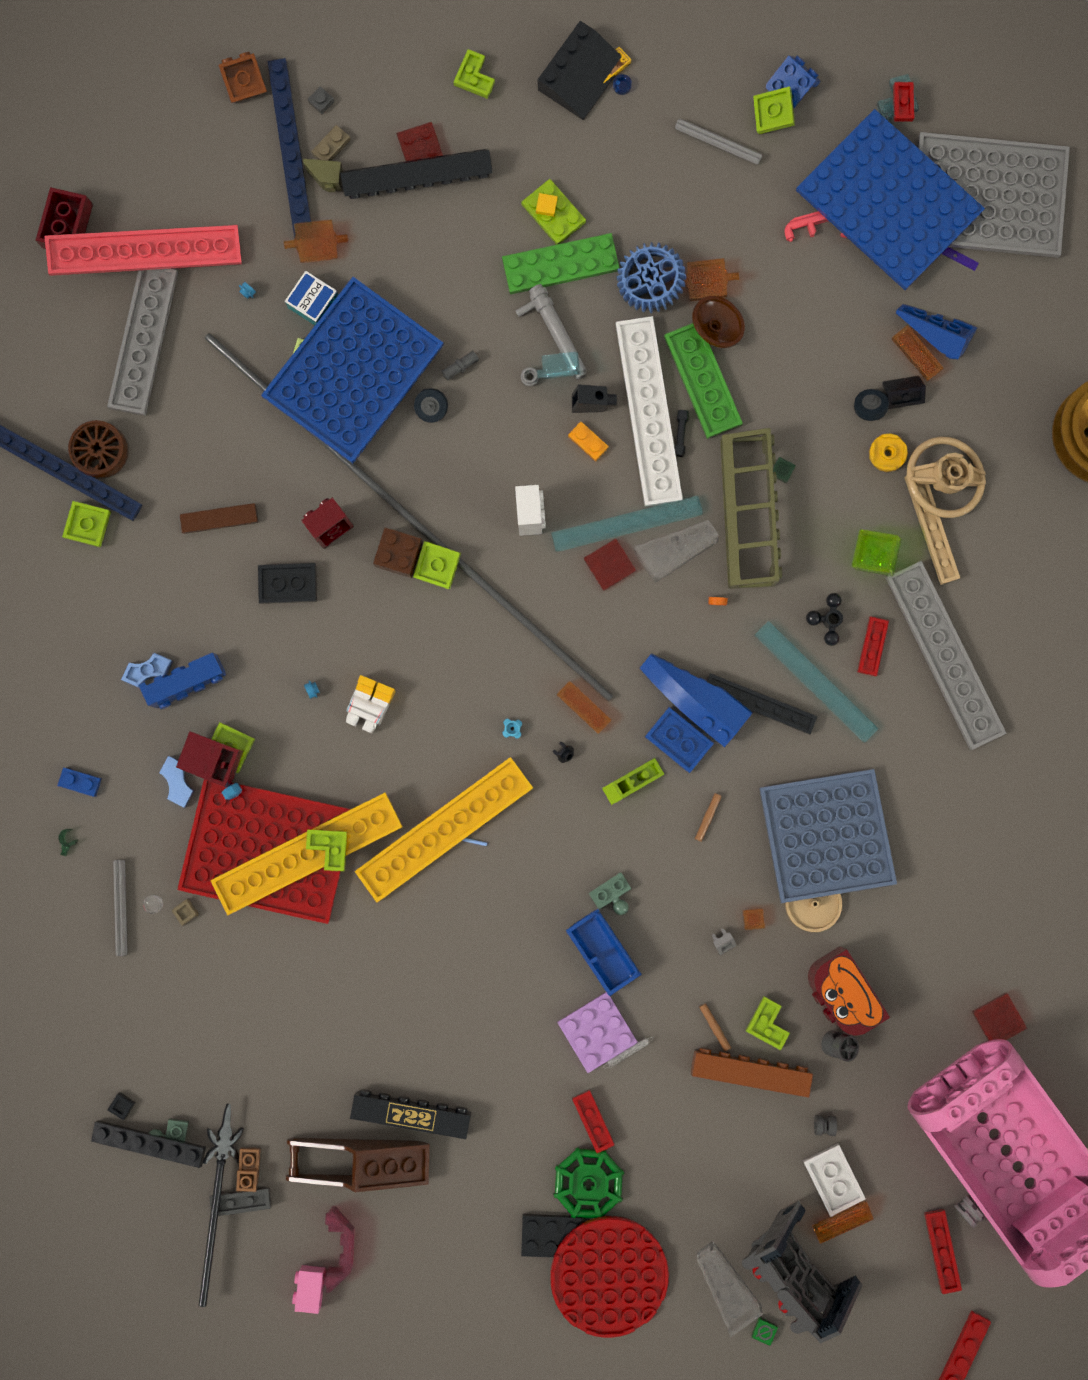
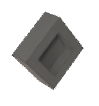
(321, 100)

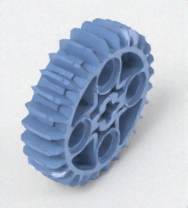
(651, 268)

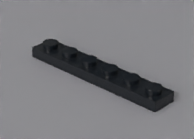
(767, 706)
(148, 1144)

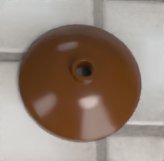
(718, 322)

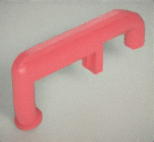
(808, 220)

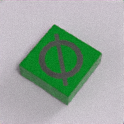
(764, 1331)

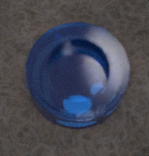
(622, 84)

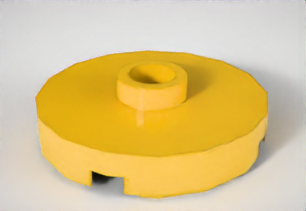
(890, 443)

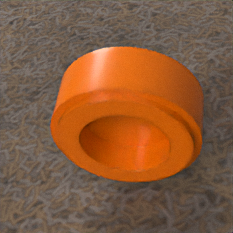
(718, 601)

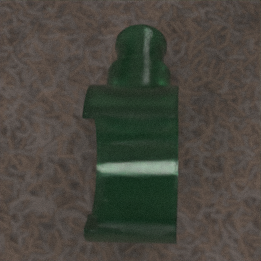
(65, 846)

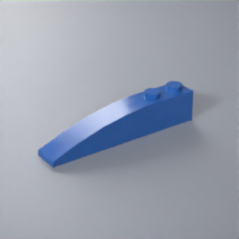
(700, 701)

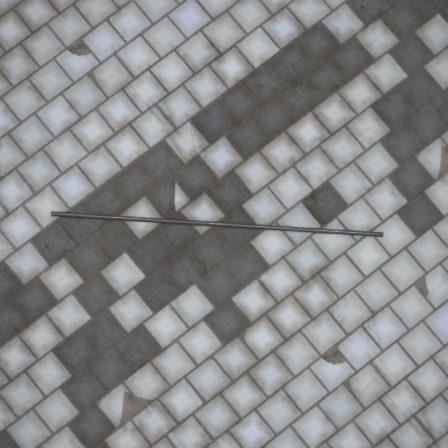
(430, 536)

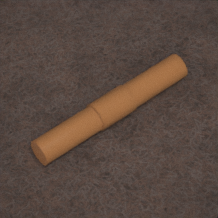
(708, 817)
(715, 1027)

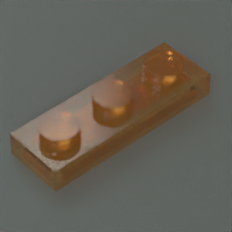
(917, 353)
(583, 707)
(842, 1222)

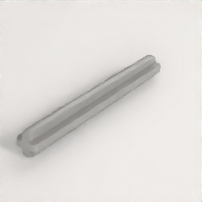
(718, 141)
(120, 908)

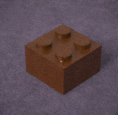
(398, 552)

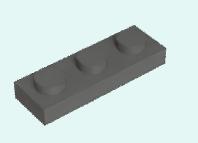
(244, 1201)

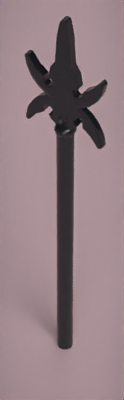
(222, 1146)

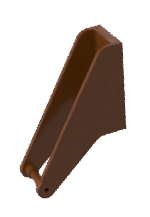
(375, 1163)

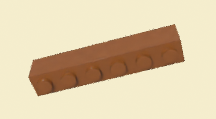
(751, 1073)

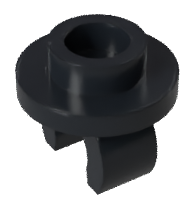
(565, 754)

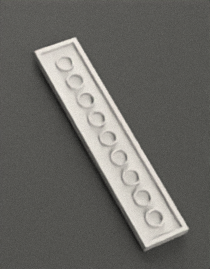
(648, 411)

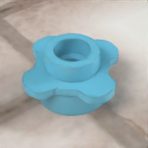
(507, 730)

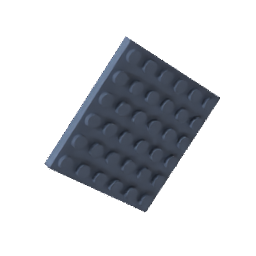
(827, 836)

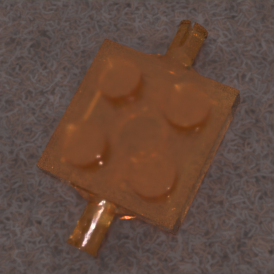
(315, 241)
(708, 279)

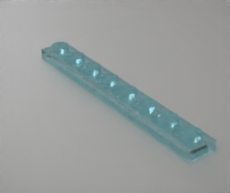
(626, 523)
(816, 682)

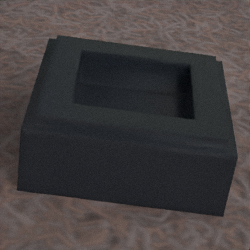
(121, 1106)

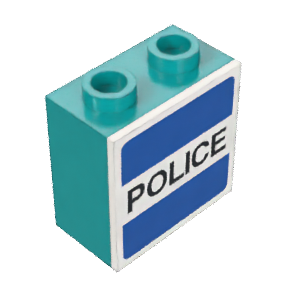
(311, 298)

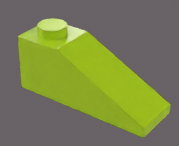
(633, 781)

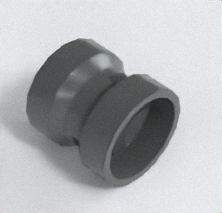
(825, 1125)

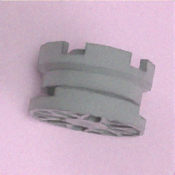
(969, 1212)

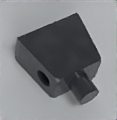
(591, 399)

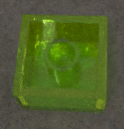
(876, 552)

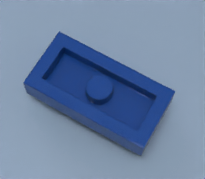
(79, 782)

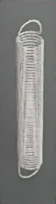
(629, 1049)

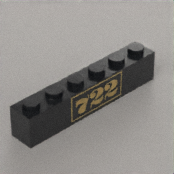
(410, 1114)

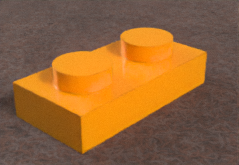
(588, 441)

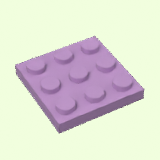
(597, 1032)

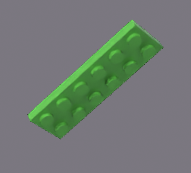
(561, 263)
(703, 381)

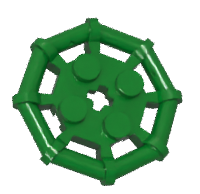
(581, 1174)

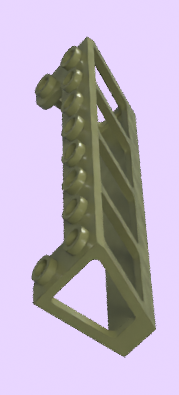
(731, 508)

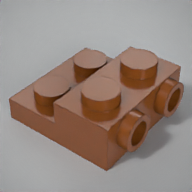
(242, 77)

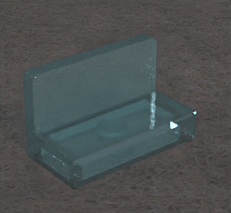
(559, 365)

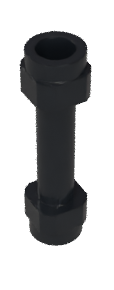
(682, 418)

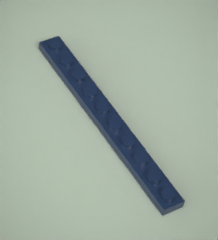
(289, 141)
(69, 474)

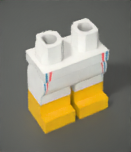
(363, 707)

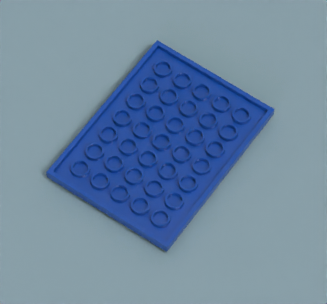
(890, 199)
(352, 370)

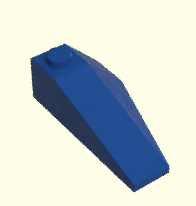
(944, 335)

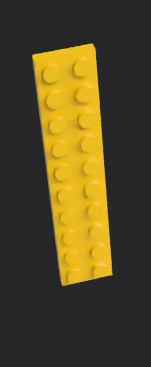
(443, 829)
(293, 861)

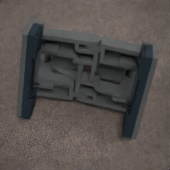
(799, 1278)

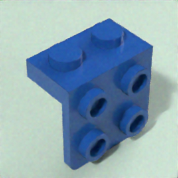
(795, 75)

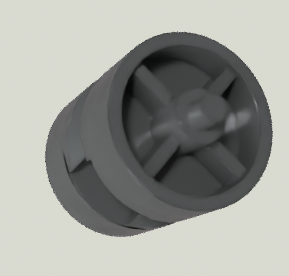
(840, 1046)

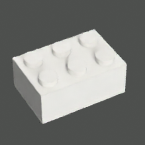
(530, 509)

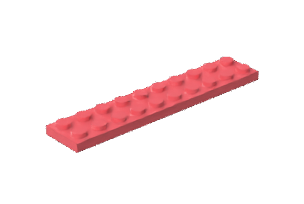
(142, 250)

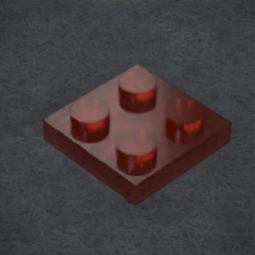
(419, 142)
(609, 564)
(999, 1018)

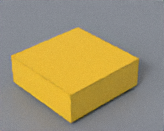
(546, 204)

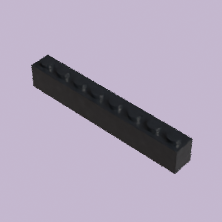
(416, 172)

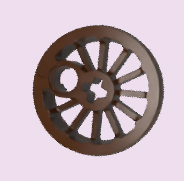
(91, 454)

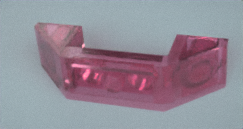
(339, 1223)

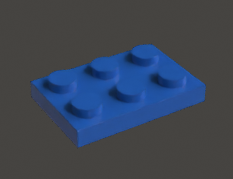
(679, 740)

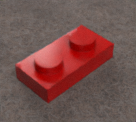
(903, 101)

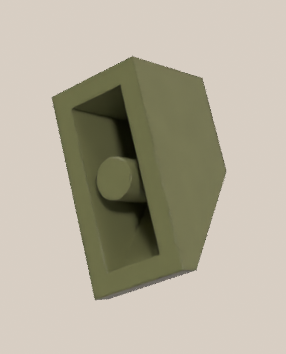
(325, 173)

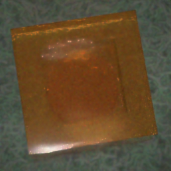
(753, 919)

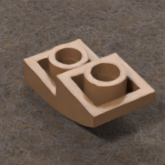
(248, 1169)

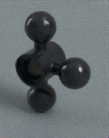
(814, 618)

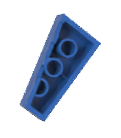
(183, 681)

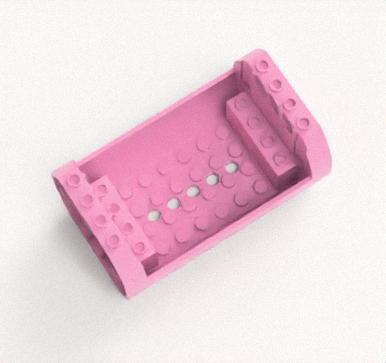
(1040, 1223)

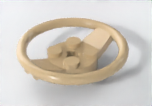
(941, 478)

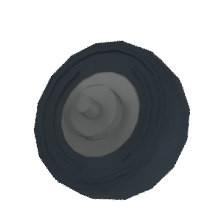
(431, 405)
(871, 405)

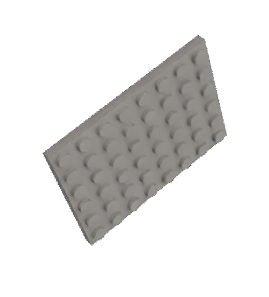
(1015, 183)

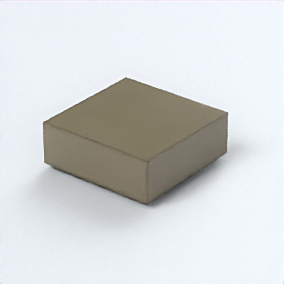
(185, 912)

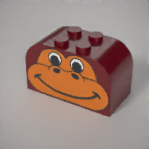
(845, 993)

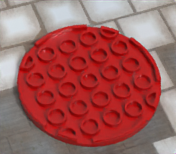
(609, 1276)

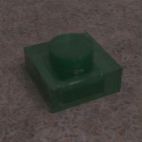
(783, 469)

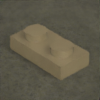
(331, 144)

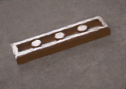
(218, 518)

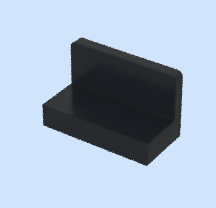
(905, 391)

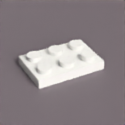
(834, 1179)

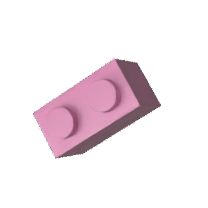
(309, 1289)

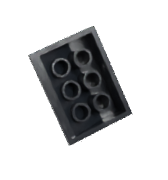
(578, 71)

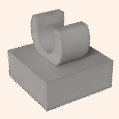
(724, 943)

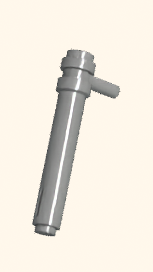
(545, 307)

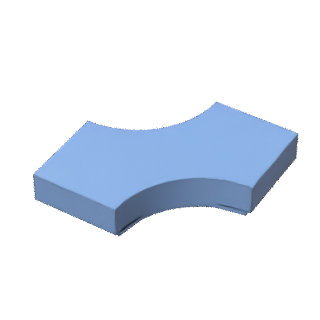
(139, 673)
(179, 790)

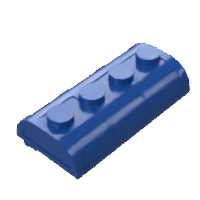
(603, 952)

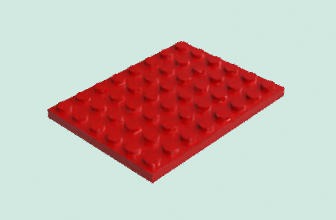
(245, 827)

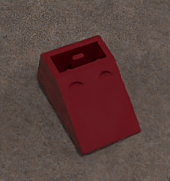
(209, 759)

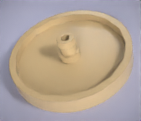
(815, 913)

